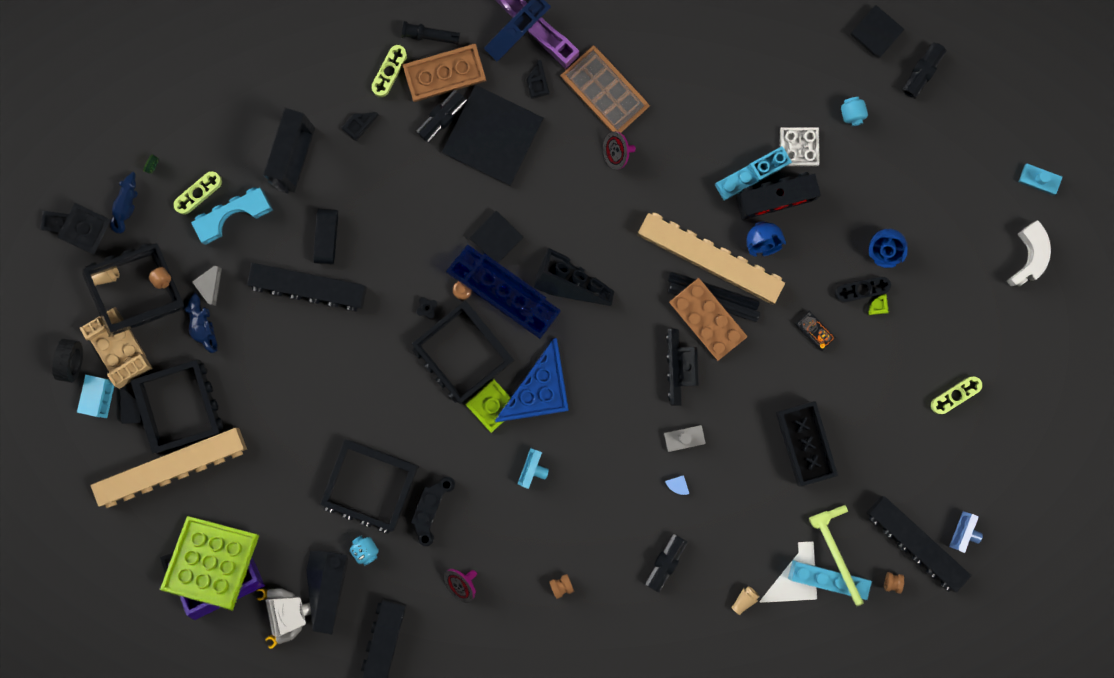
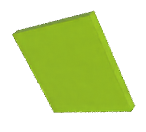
(209, 563)

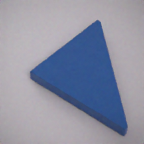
(540, 391)

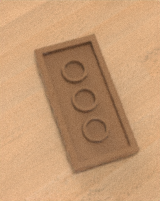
(444, 72)
(708, 319)

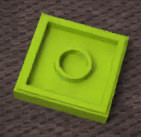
(489, 404)

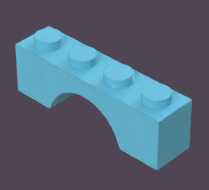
(210, 225)
(826, 579)

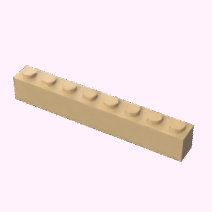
(711, 259)
(168, 467)

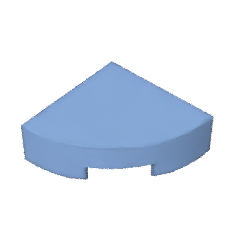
(678, 485)

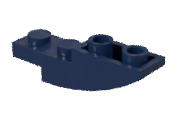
(516, 28)

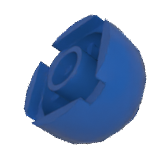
(765, 239)
(888, 248)

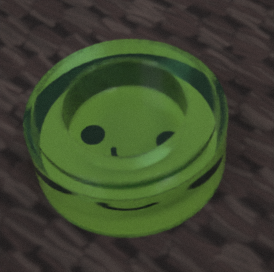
(151, 164)

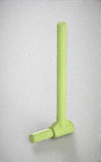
(821, 521)

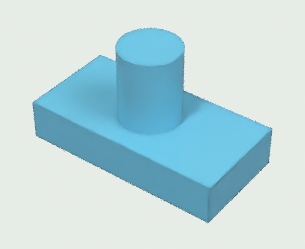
(1040, 179)
(532, 469)

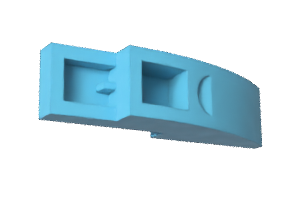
(753, 173)

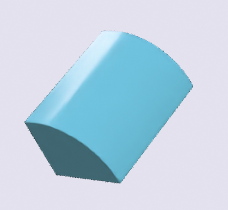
(95, 396)

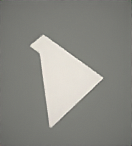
(788, 590)

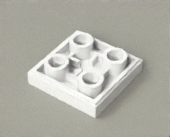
(801, 145)

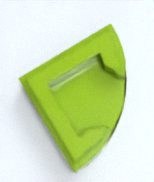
(879, 305)

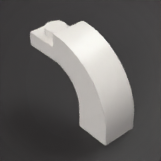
(1039, 254)

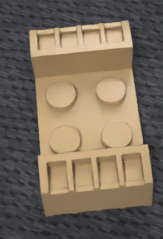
(119, 352)

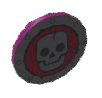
(616, 150)
(460, 584)

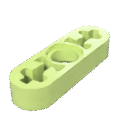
(390, 56)
(183, 197)
(971, 392)

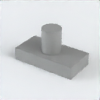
(684, 438)

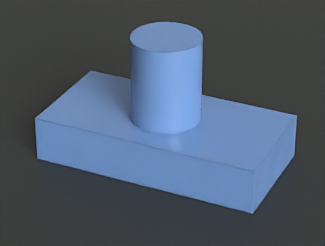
(965, 532)

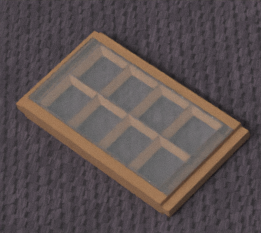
(605, 90)

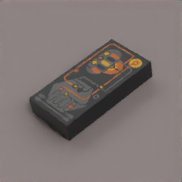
(815, 331)

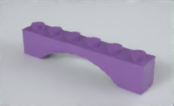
(545, 35)

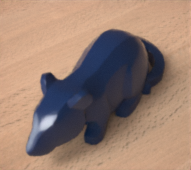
(123, 205)
(199, 326)

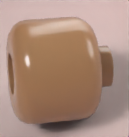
(160, 278)
(461, 292)

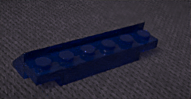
(504, 291)

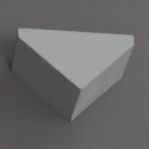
(209, 284)

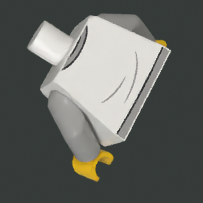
(285, 614)

